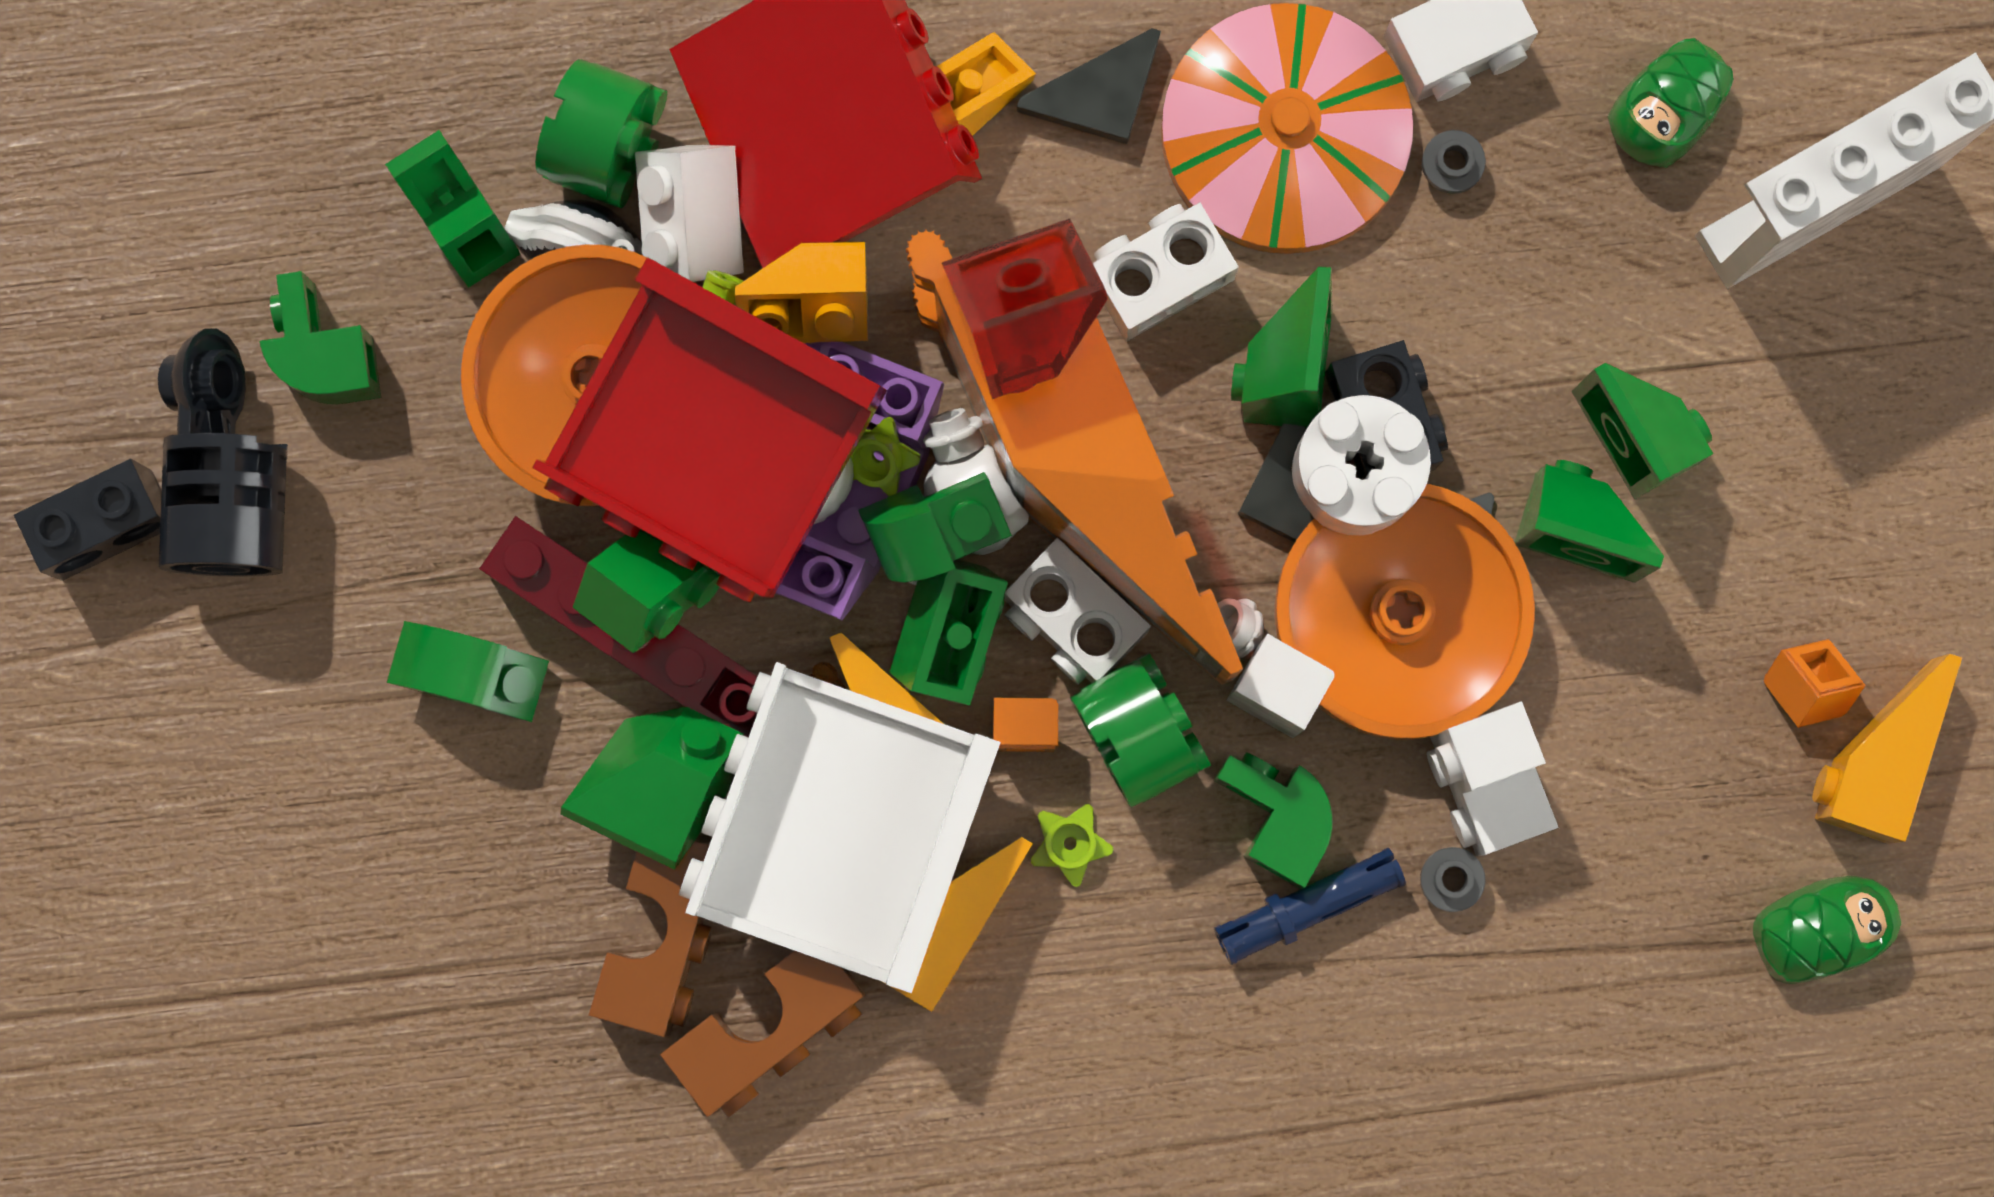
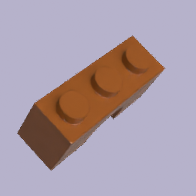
(652, 989)
(721, 1066)

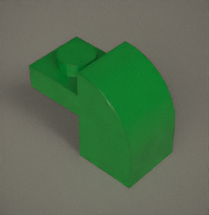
(453, 208)
(318, 364)
(924, 535)
(467, 670)
(1297, 817)

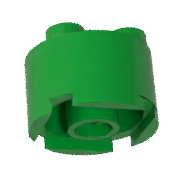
(598, 132)
(1140, 730)

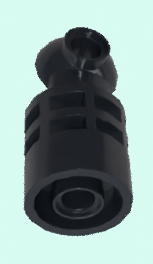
(217, 486)

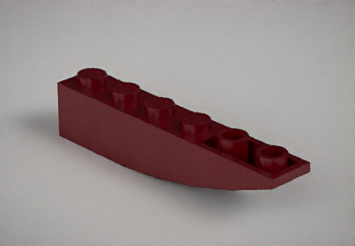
(676, 665)

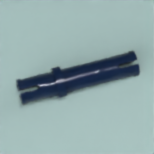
(1311, 905)

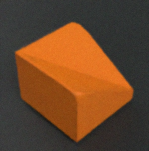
(1813, 683)
(1026, 724)

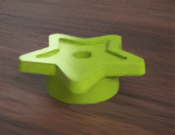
(896, 457)
(1088, 844)

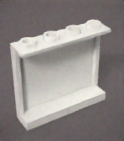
(1852, 170)
(839, 826)

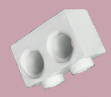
(1171, 283)
(1088, 602)

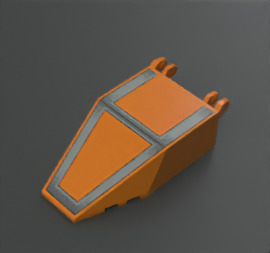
(1085, 471)

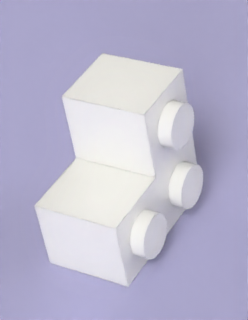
(1493, 779)

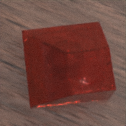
(1026, 305)

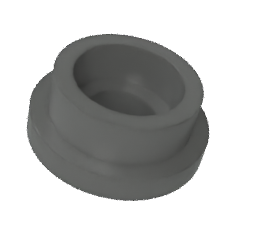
(1451, 180)
(1432, 883)

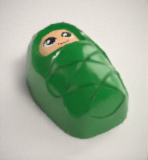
(1671, 103)
(1826, 928)

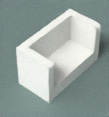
(1281, 686)

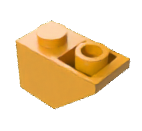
(812, 293)

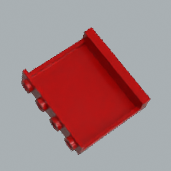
(826, 116)
(710, 433)

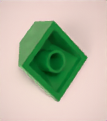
(1288, 359)
(1642, 428)
(1585, 524)
(655, 782)

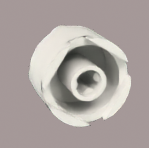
(1392, 444)

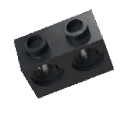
(1346, 380)
(92, 520)

